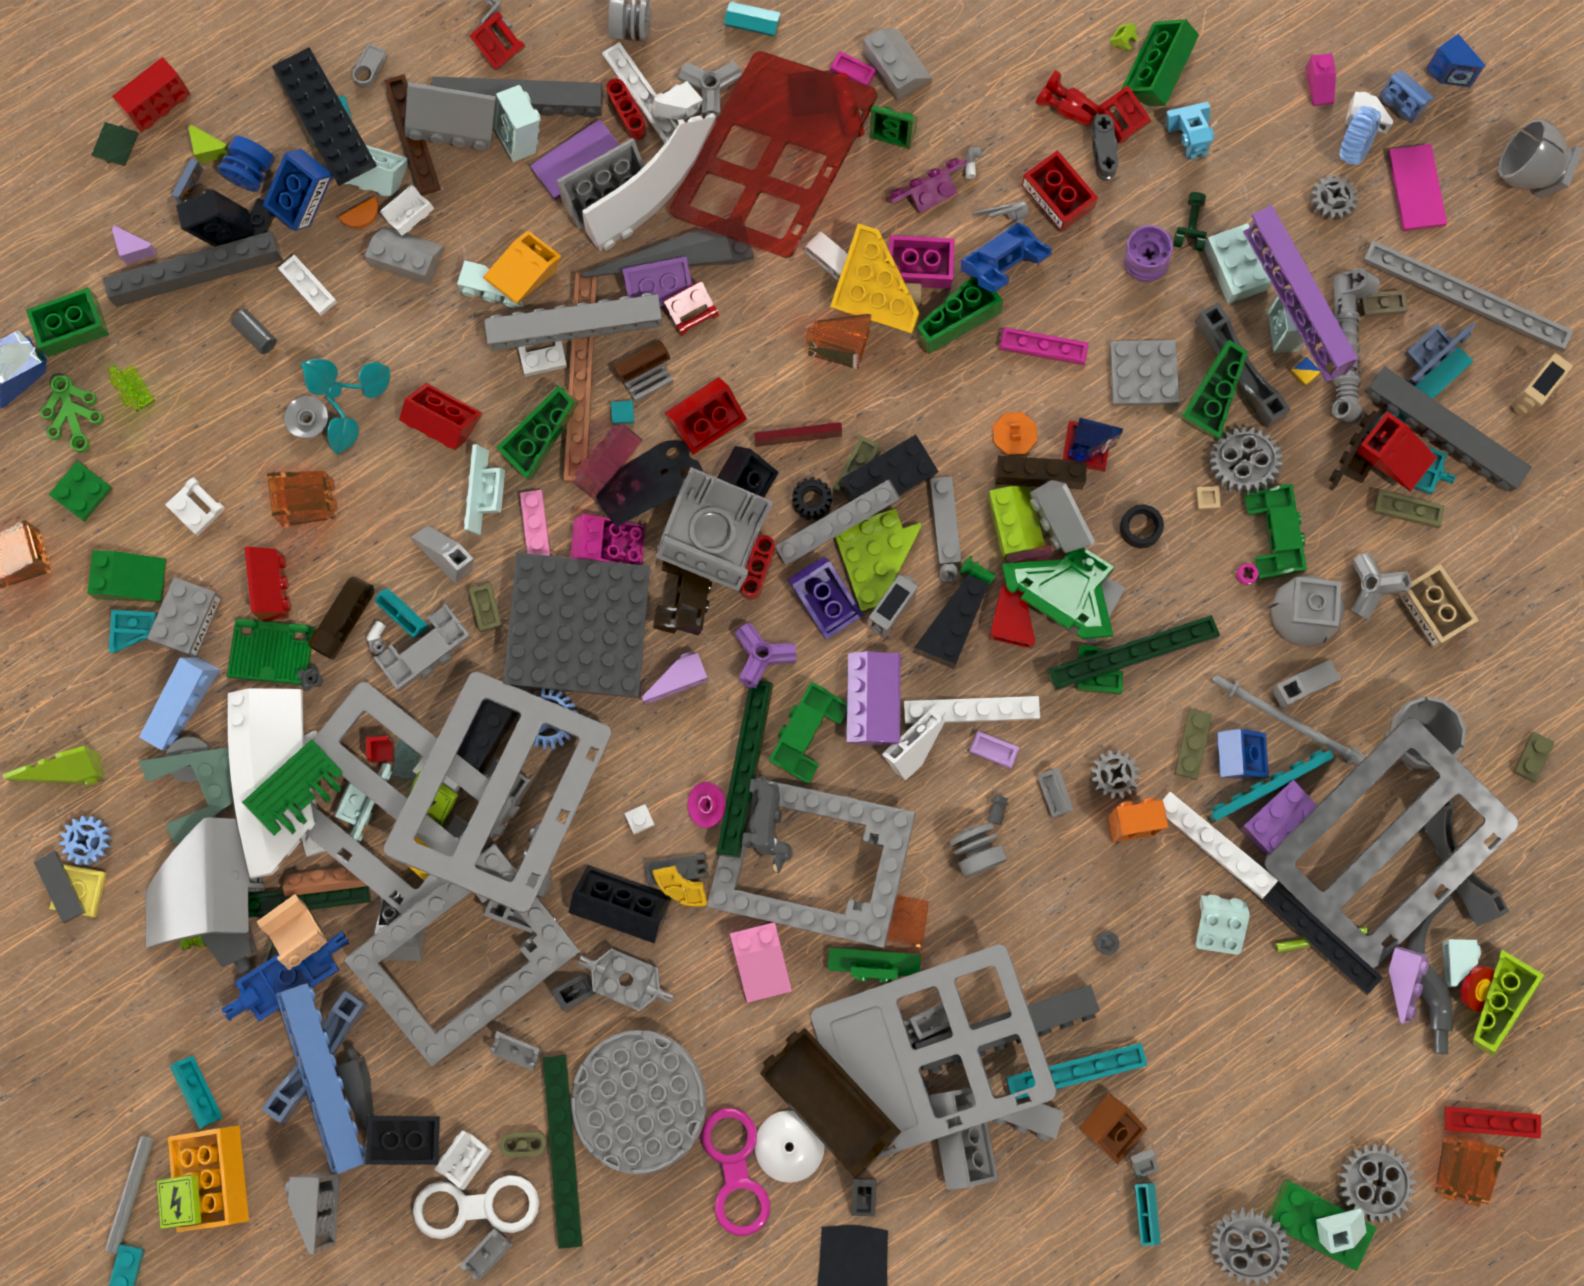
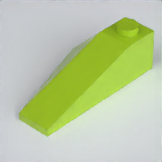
(70, 767)

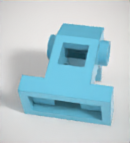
(1194, 123)

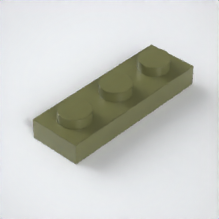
(1409, 509)
(1193, 744)

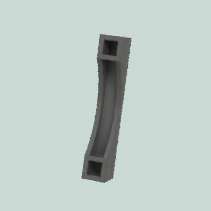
(1260, 394)
(1481, 900)

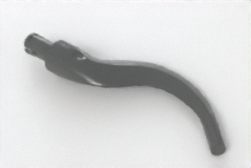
(1434, 988)

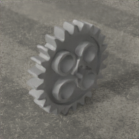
(1246, 460)
(1397, 1187)
(1255, 1267)

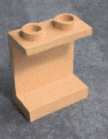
(292, 931)

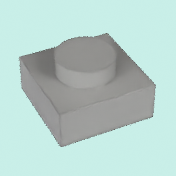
(1144, 1163)

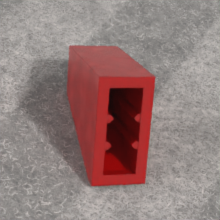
(1012, 620)

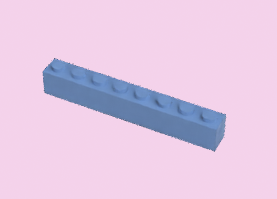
(320, 1078)

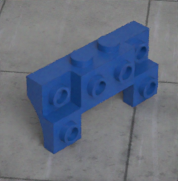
(1001, 254)

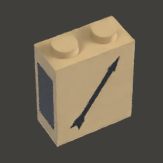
(1541, 385)

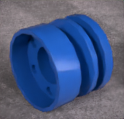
(246, 164)

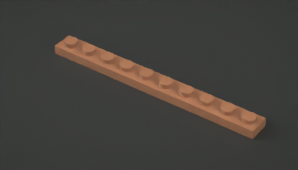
(580, 385)

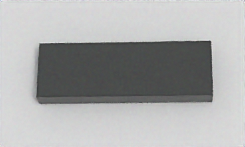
(59, 887)

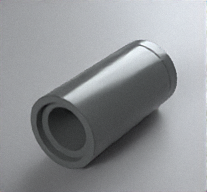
(254, 331)

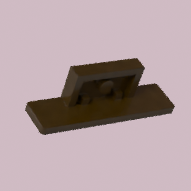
(1352, 463)

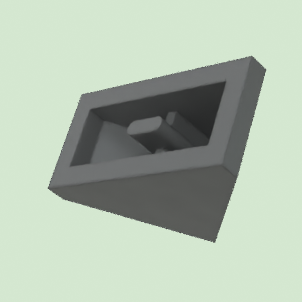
(573, 992)
(863, 1196)

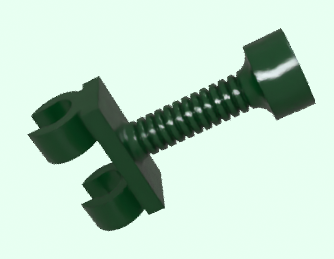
(1196, 200)

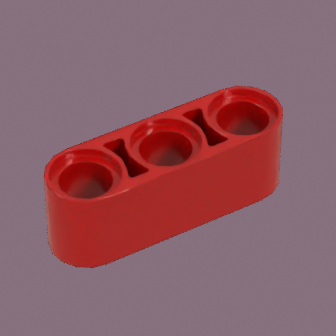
(623, 100)
(759, 557)

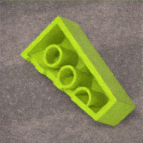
(1507, 998)

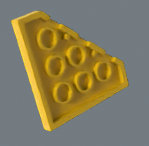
(874, 284)

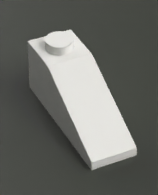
(914, 745)

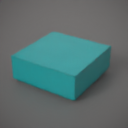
(622, 412)

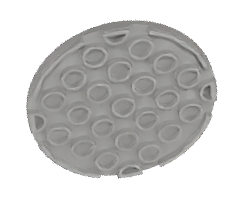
(639, 1102)

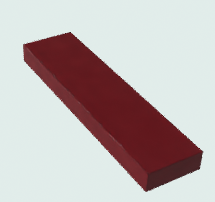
(798, 434)

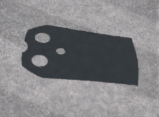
(642, 486)
(853, 1256)

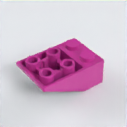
(602, 540)

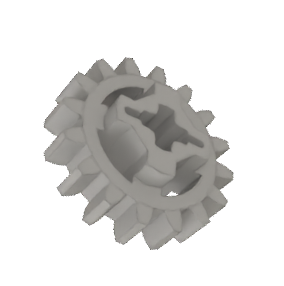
(1341, 190)
(1123, 779)

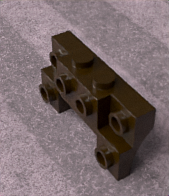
(689, 603)

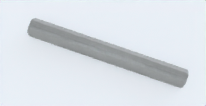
(129, 1194)

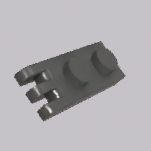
(686, 866)

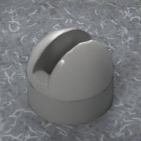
(948, 568)

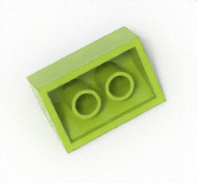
(1014, 520)

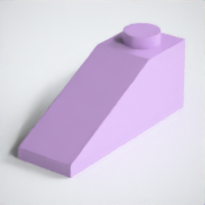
(679, 677)

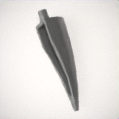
(357, 1086)

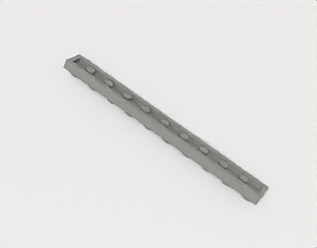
(1468, 296)

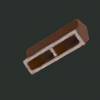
(641, 361)

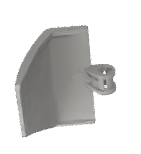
(201, 886)

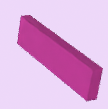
(1043, 346)

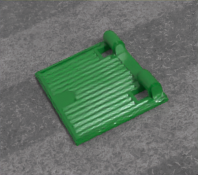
(269, 652)

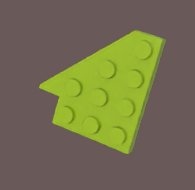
(875, 555)

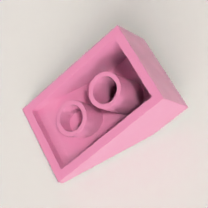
(761, 962)

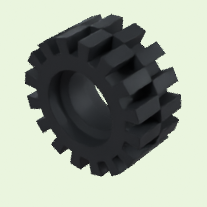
(812, 511)

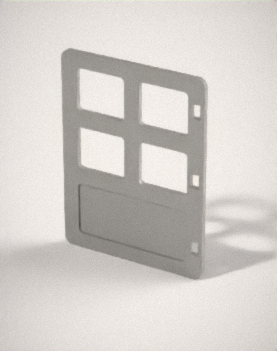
(874, 1048)

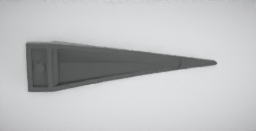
(699, 246)

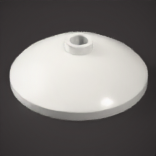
(771, 1150)

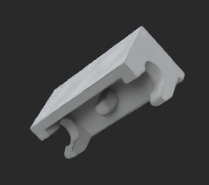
(516, 1051)
(486, 1254)

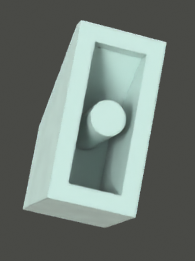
(1459, 959)

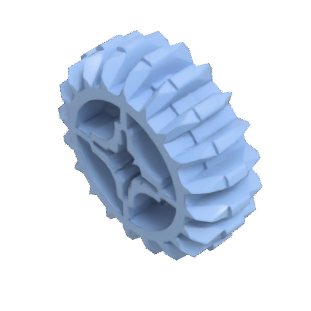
(1360, 135)
(560, 735)

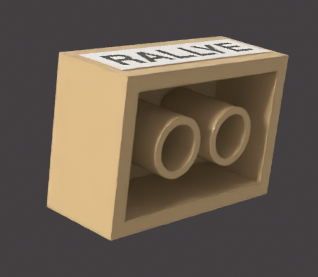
(1438, 606)

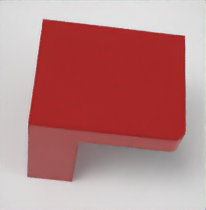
(380, 749)

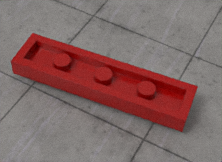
(1492, 1122)

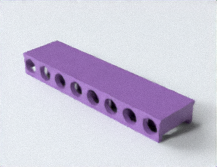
(1302, 291)

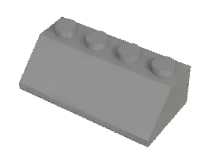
(967, 1153)

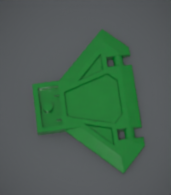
(1066, 590)

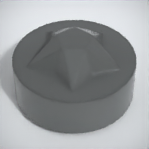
(1107, 942)

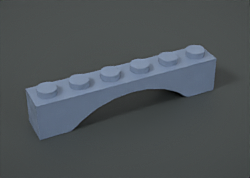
(337, 1026)

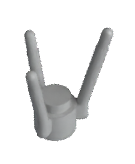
(1015, 211)

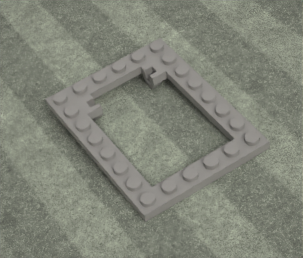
(862, 921)
(551, 952)

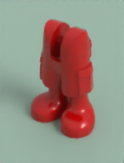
(1074, 104)

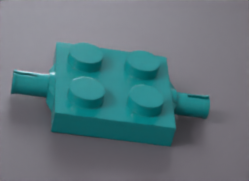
(1434, 474)

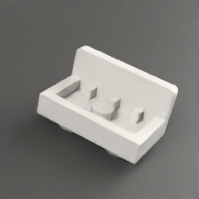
(406, 210)
(463, 1159)

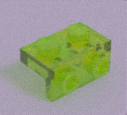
(132, 387)

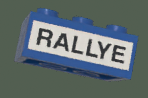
(297, 189)

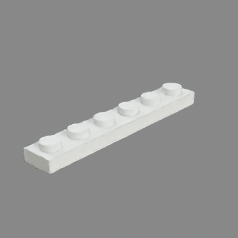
(975, 709)
(1218, 846)

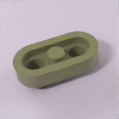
(523, 1144)

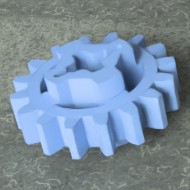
(75, 843)

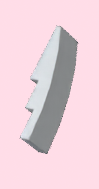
(927, 1023)

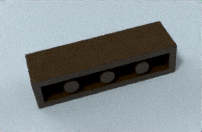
(1038, 471)

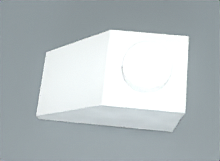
(1365, 99)

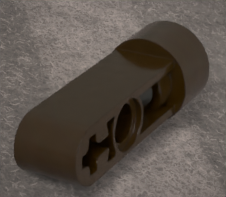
(341, 617)

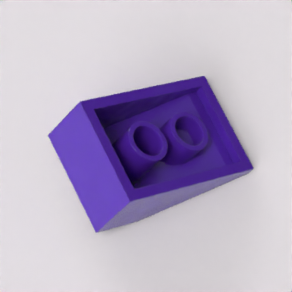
(825, 597)

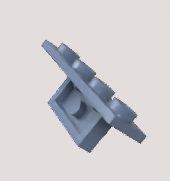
(1431, 347)

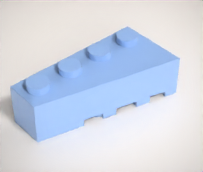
(178, 701)

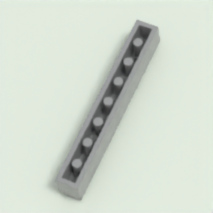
(573, 322)

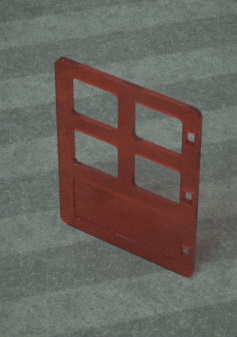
(794, 108)

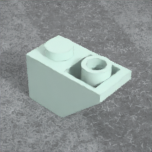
(1341, 1230)

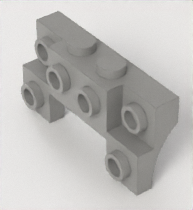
(426, 653)
(459, 825)

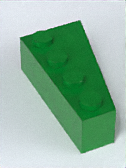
(958, 315)
(1213, 396)
(537, 433)

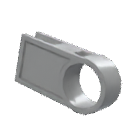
(372, 61)

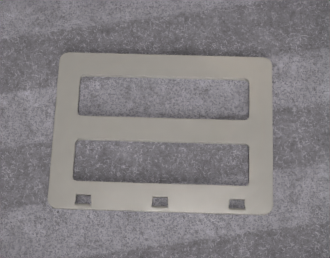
(334, 839)
(460, 867)

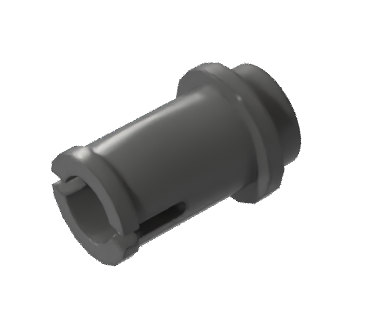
(998, 809)

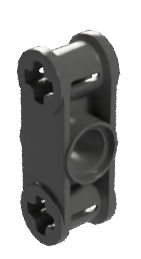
(1105, 147)

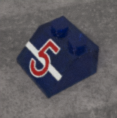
(1092, 439)

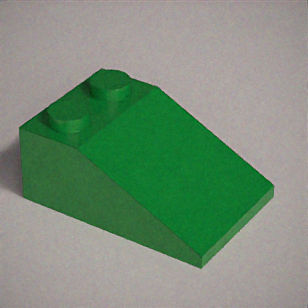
(892, 126)
(126, 577)

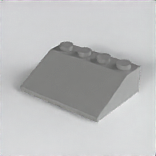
(449, 116)
(598, 179)
(315, 1208)

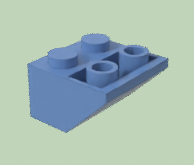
(1405, 96)

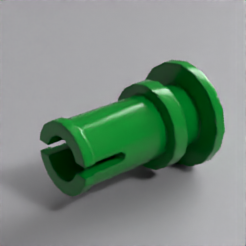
(977, 571)

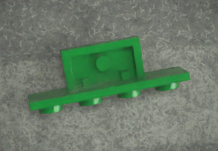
(873, 963)

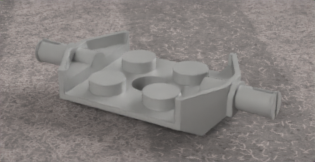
(607, 974)

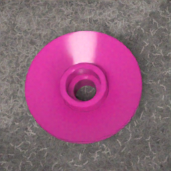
(699, 804)

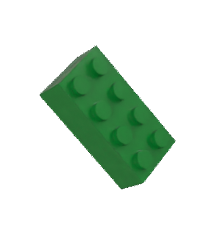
(1298, 1213)

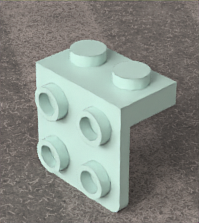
(1222, 924)

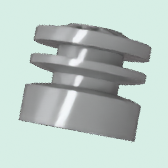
(629, 17)
(978, 850)

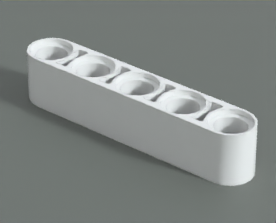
(827, 254)

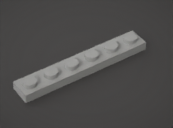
(837, 522)

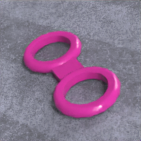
(735, 1172)

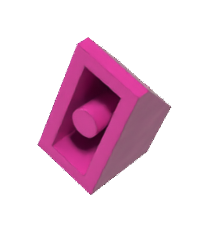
(1321, 79)

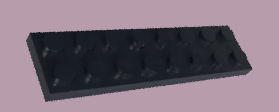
(324, 116)

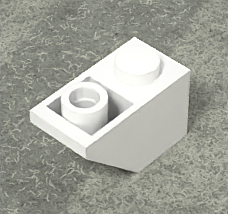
(677, 103)

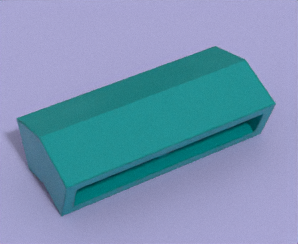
(752, 19)
(403, 611)
(1152, 1213)

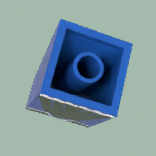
(19, 366)

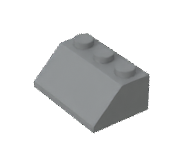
(895, 62)
(404, 255)
(1061, 517)

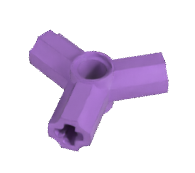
(753, 644)

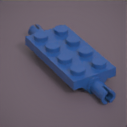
(272, 977)

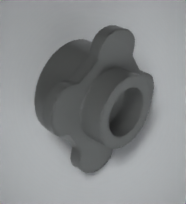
(316, 678)

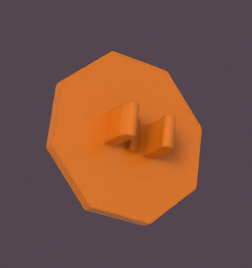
(1015, 433)

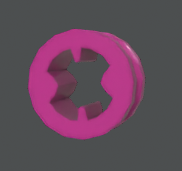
(1240, 572)

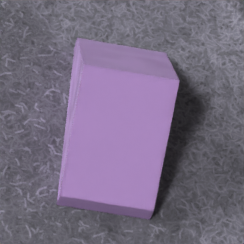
(132, 247)

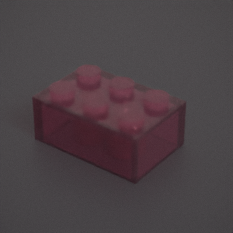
(606, 460)

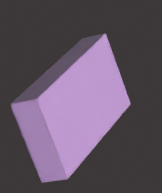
(994, 750)

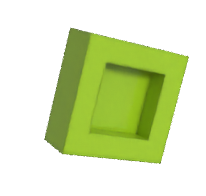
(1122, 35)

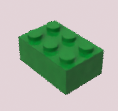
(67, 322)

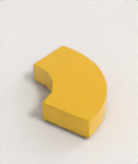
(679, 888)

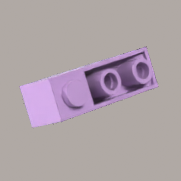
(1406, 975)

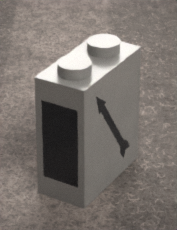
(892, 606)

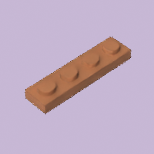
(320, 881)

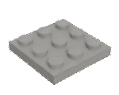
(1144, 373)

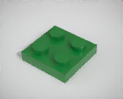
(80, 491)

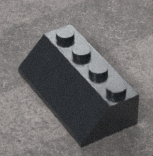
(620, 904)

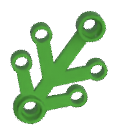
(69, 411)

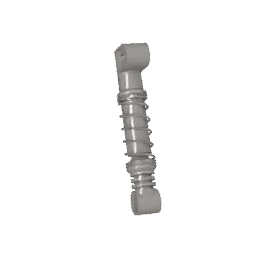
(1345, 311)

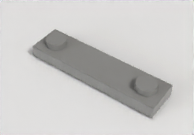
(945, 520)

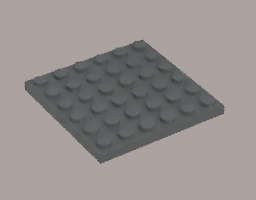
(577, 625)

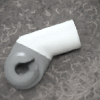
(970, 169)
(374, 639)

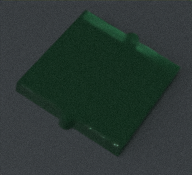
(115, 144)

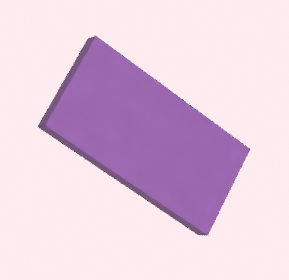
(573, 154)

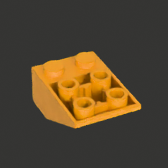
(523, 267)

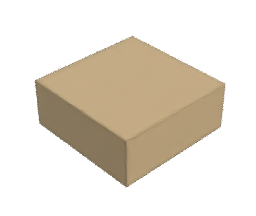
(1208, 498)

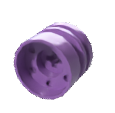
(1151, 243)

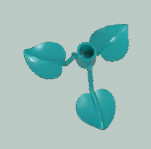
(319, 380)

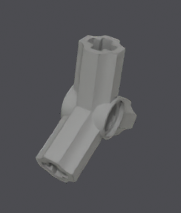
(721, 78)
(1386, 584)

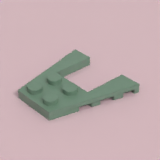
(214, 778)

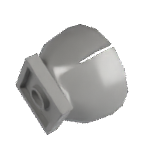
(1538, 164)
(1308, 610)
(1439, 719)

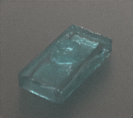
(405, 761)

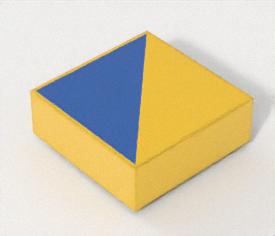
(1305, 371)

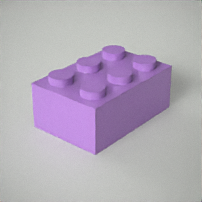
(1278, 817)

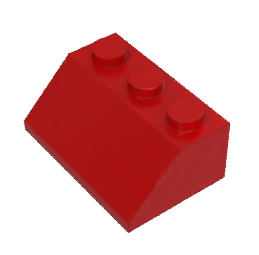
(706, 415)
(439, 416)
(267, 583)

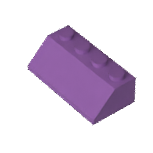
(873, 698)

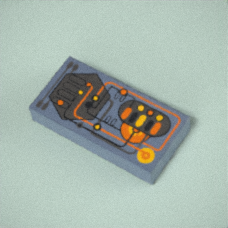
(187, 181)

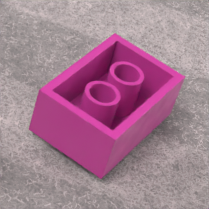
(924, 260)

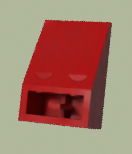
(1397, 451)

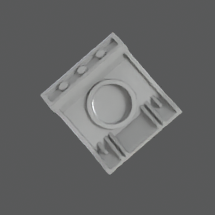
(713, 529)

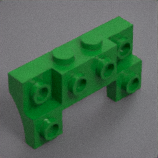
(1283, 531)
(802, 728)

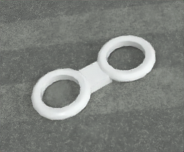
(475, 1207)

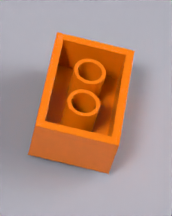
(1138, 820)

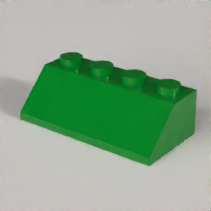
(1161, 61)

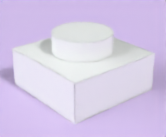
(639, 819)

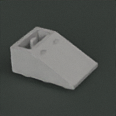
(414, 947)

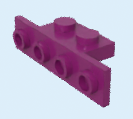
(930, 189)

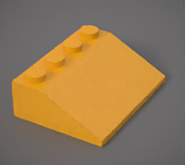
(219, 1167)

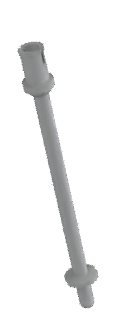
(1350, 755)

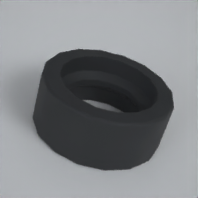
(1146, 510)

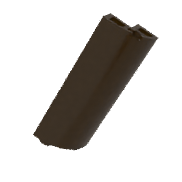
(829, 1102)

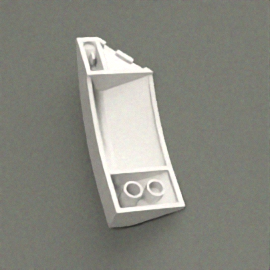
(648, 190)
(263, 736)

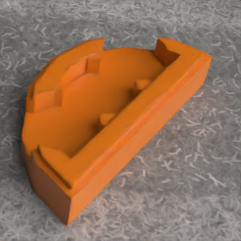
(362, 215)

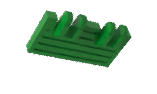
(291, 786)

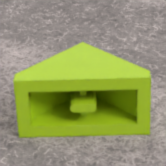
(206, 147)

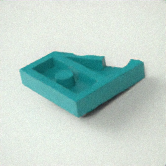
(129, 628)

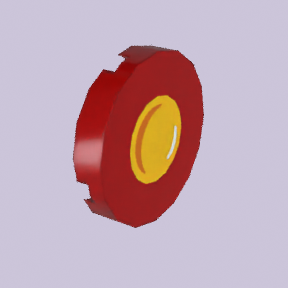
(1476, 987)

